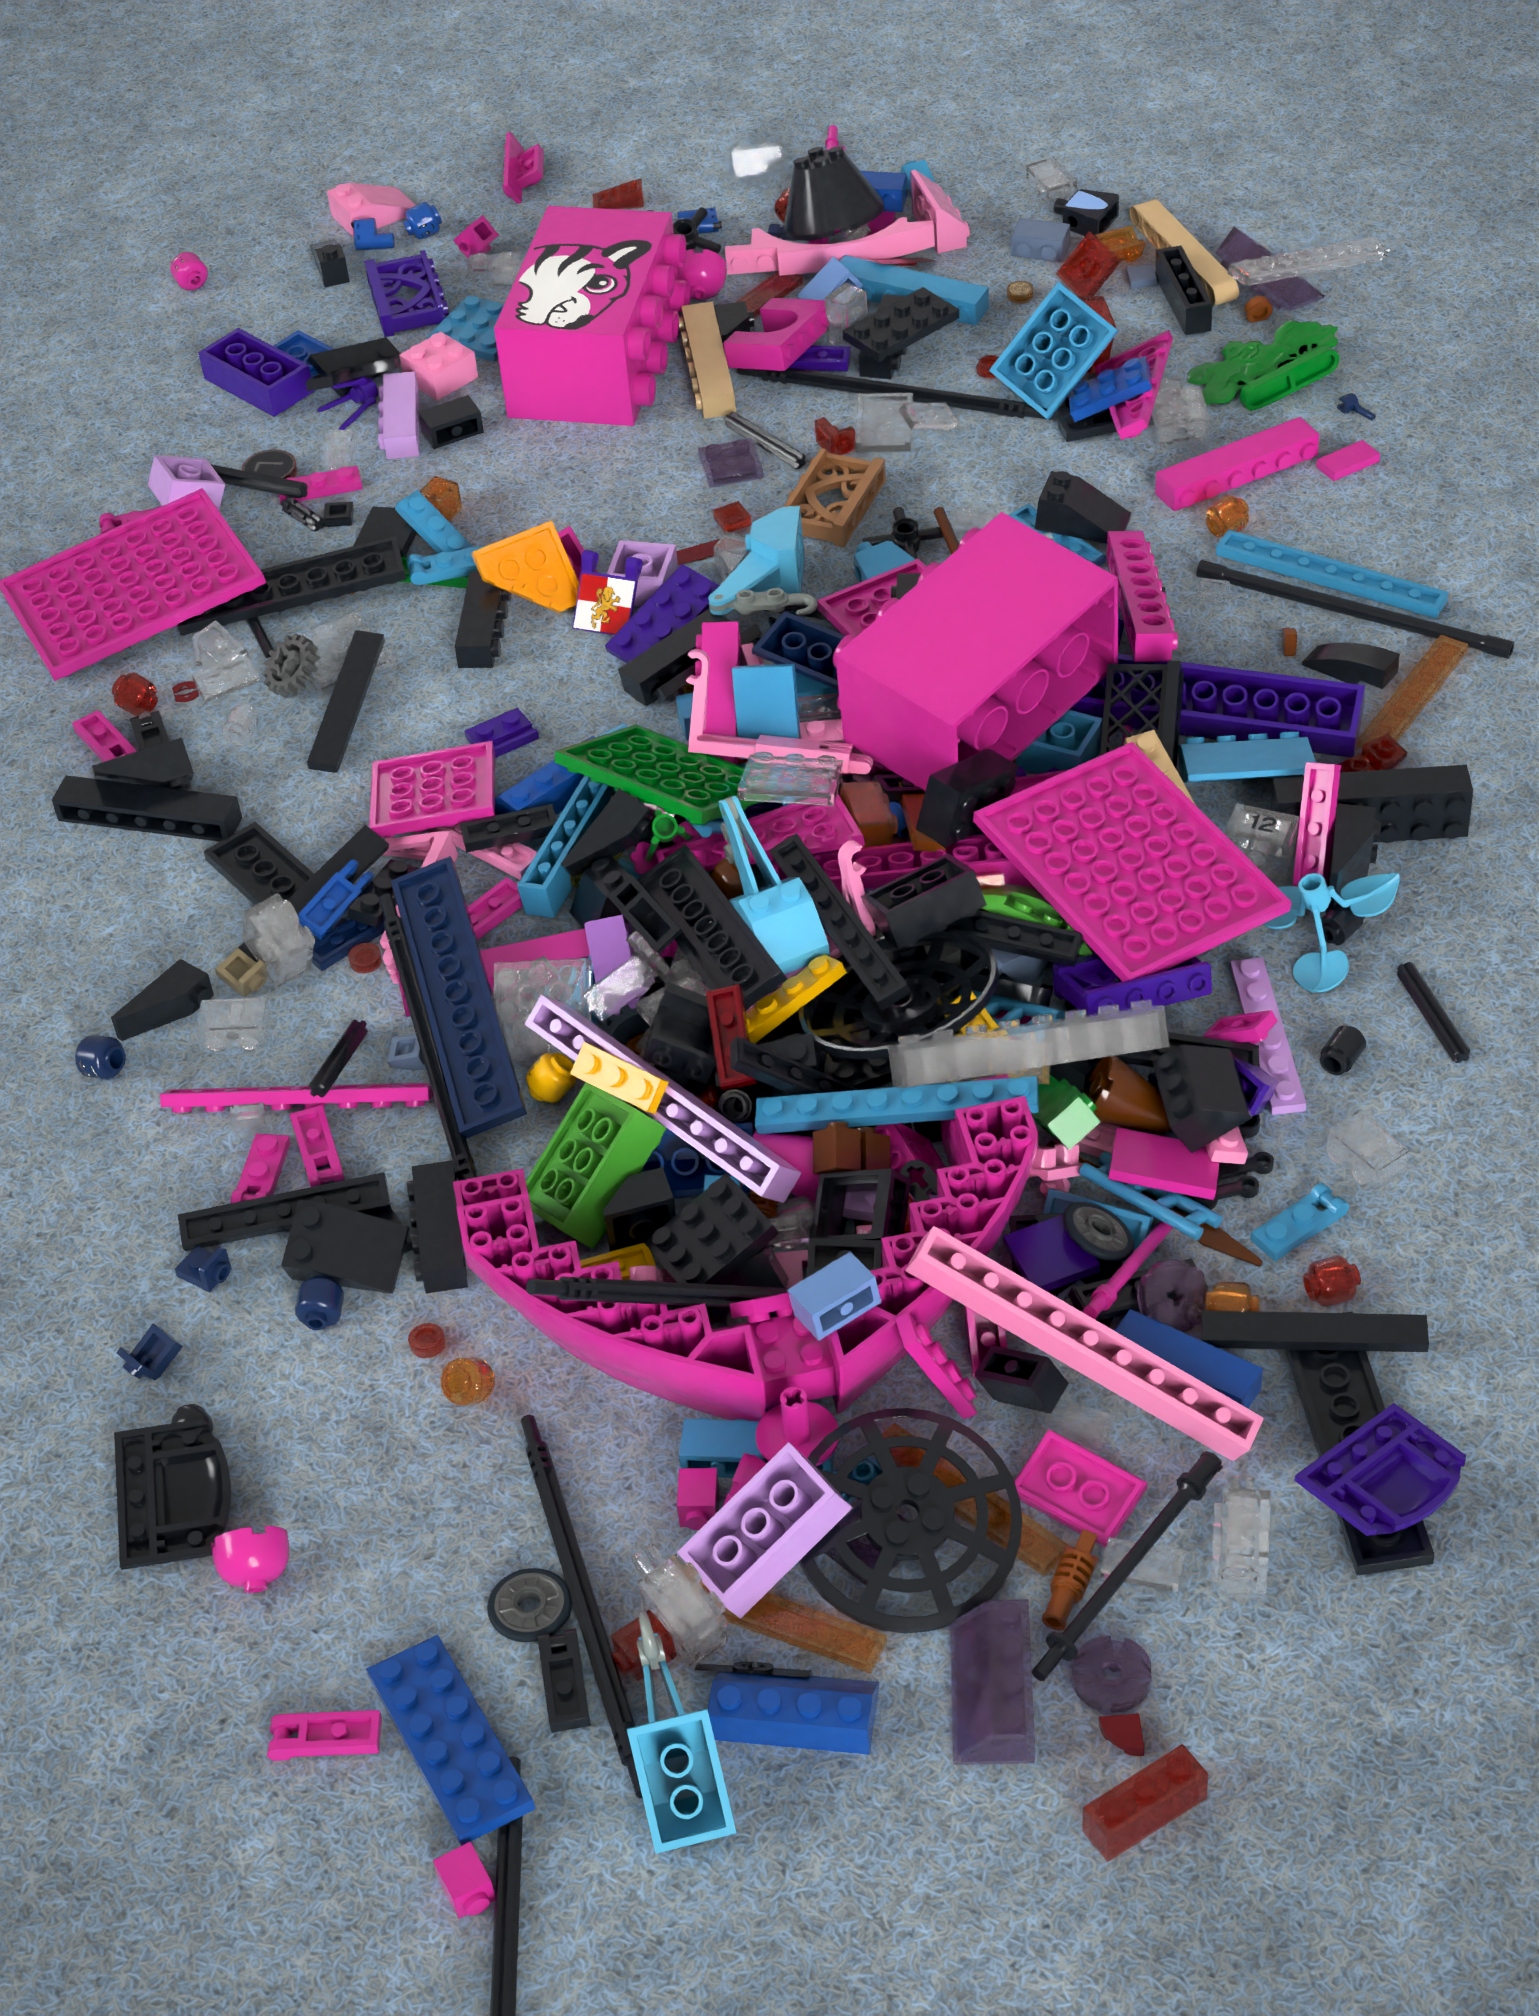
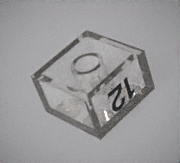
(1266, 839)

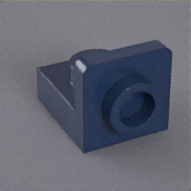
(205, 1268)

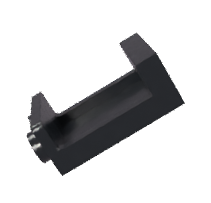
(682, 1035)

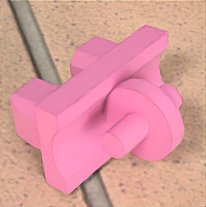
(1055, 1166)

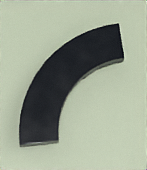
(351, 372)

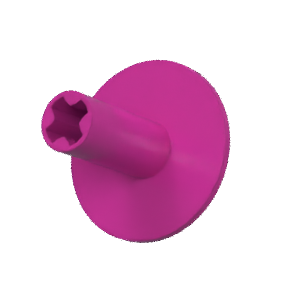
(795, 1422)

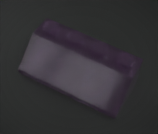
(1285, 293)
(992, 1685)

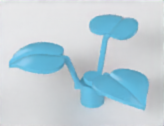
(1365, 897)

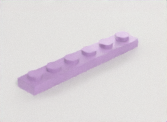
(1275, 1056)

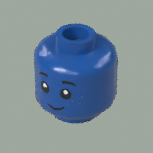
(422, 220)

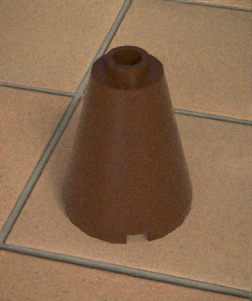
(1126, 1098)

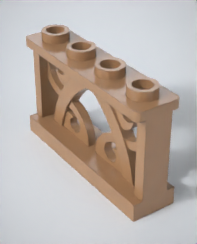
(829, 525)

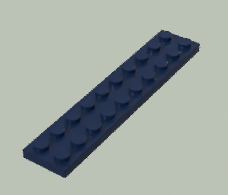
(458, 998)

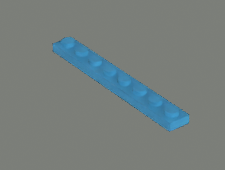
(1332, 573)
(887, 1105)

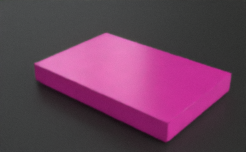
(1162, 1164)
(1078, 1487)

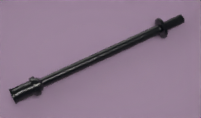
(1190, 1487)

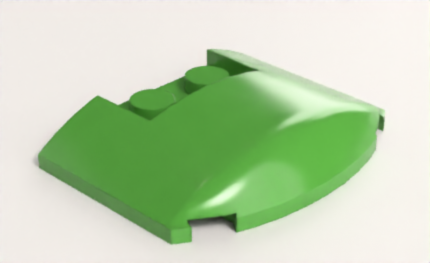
(1027, 905)

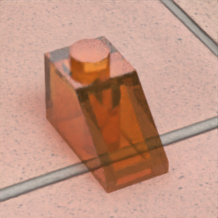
(443, 496)

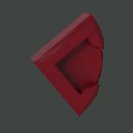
(1123, 1732)

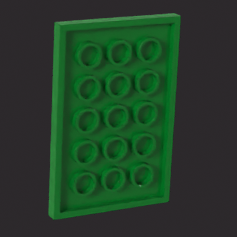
(657, 771)

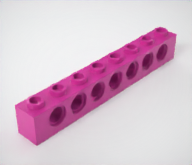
(1141, 597)

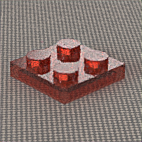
(1088, 266)

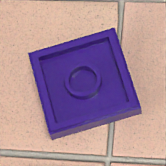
(1049, 1255)

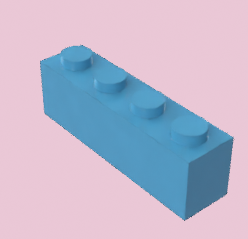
(722, 1445)

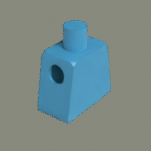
(877, 559)

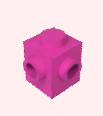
(476, 237)

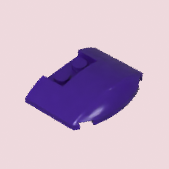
(1385, 1473)

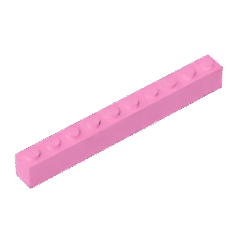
(1084, 1344)

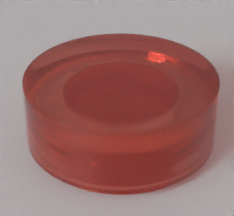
(365, 958)
(426, 1340)

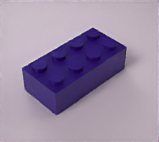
(255, 371)

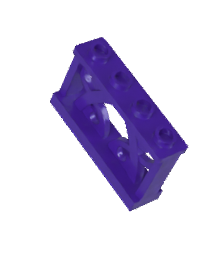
(394, 272)
(1096, 985)

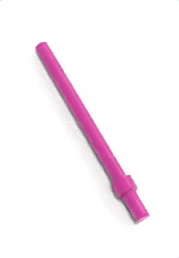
(1106, 1293)

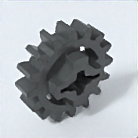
(290, 665)

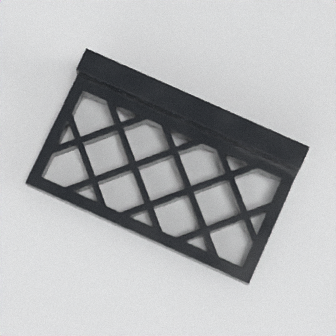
(1170, 704)

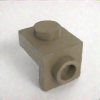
(242, 973)

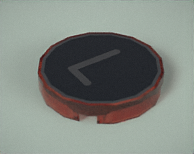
(272, 463)

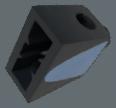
(1088, 211)

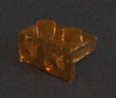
(1123, 243)

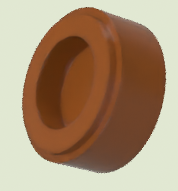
(1258, 309)

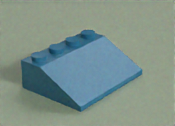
(1053, 350)
(1243, 759)

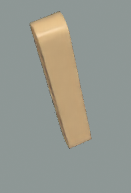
(1166, 231)

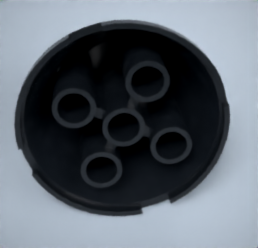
(828, 195)

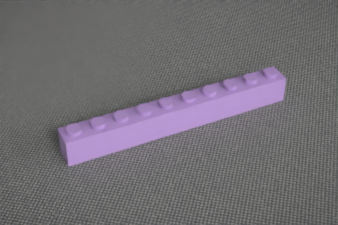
(678, 1108)

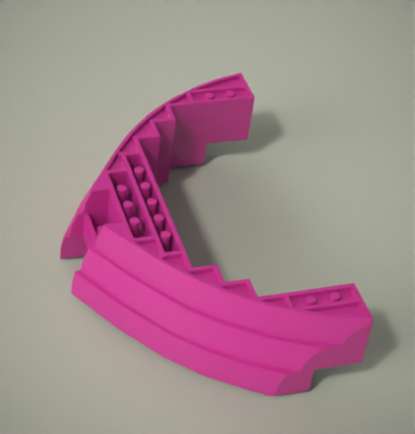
(748, 1365)

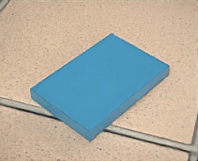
(766, 701)

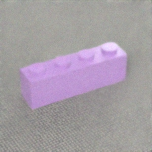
(399, 415)

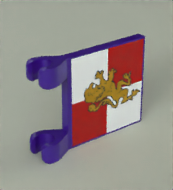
(604, 599)

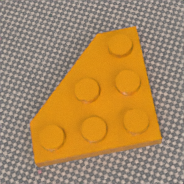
(531, 568)

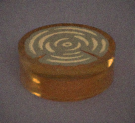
(1020, 292)

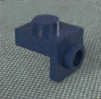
(151, 1354)

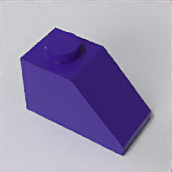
(1256, 1084)

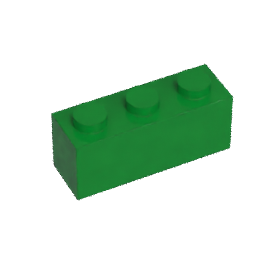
(1065, 1112)

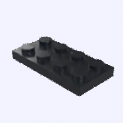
(900, 324)
(257, 864)

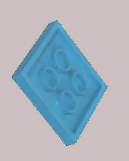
(473, 326)

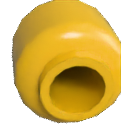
(550, 1077)

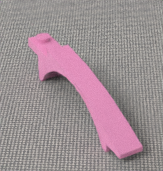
(789, 258)

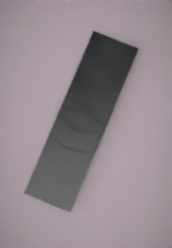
(746, 1667)

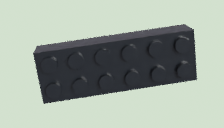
(1407, 801)

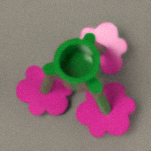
(664, 830)

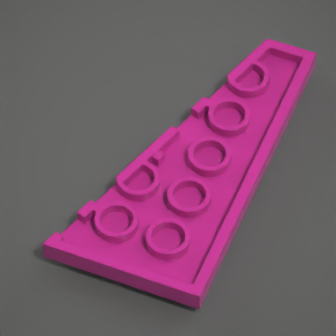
(1135, 413)
(818, 826)

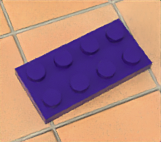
(667, 610)

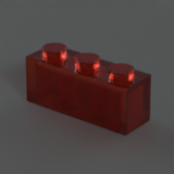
(1145, 1802)

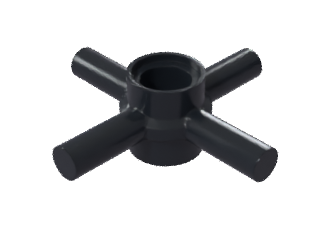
(689, 230)
(906, 534)

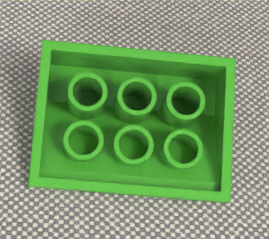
(589, 1161)

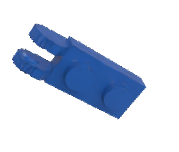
(333, 900)

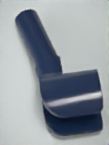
(1350, 402)

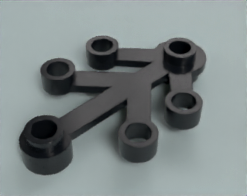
(1248, 1129)

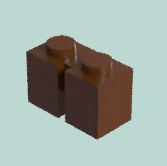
(849, 1149)

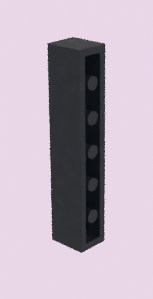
(147, 808)

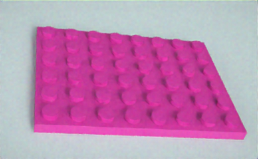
(130, 583)
(1131, 863)

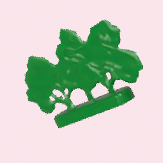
(1253, 359)

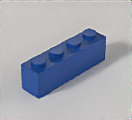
(1213, 1366)

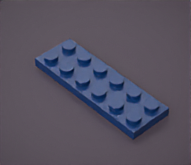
(450, 1740)

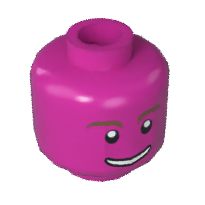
(188, 271)

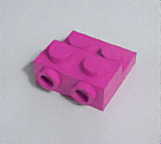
(908, 1146)

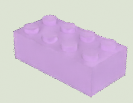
(764, 1530)

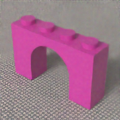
(788, 332)

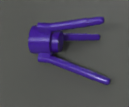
(362, 391)

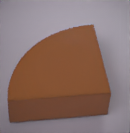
(1289, 641)

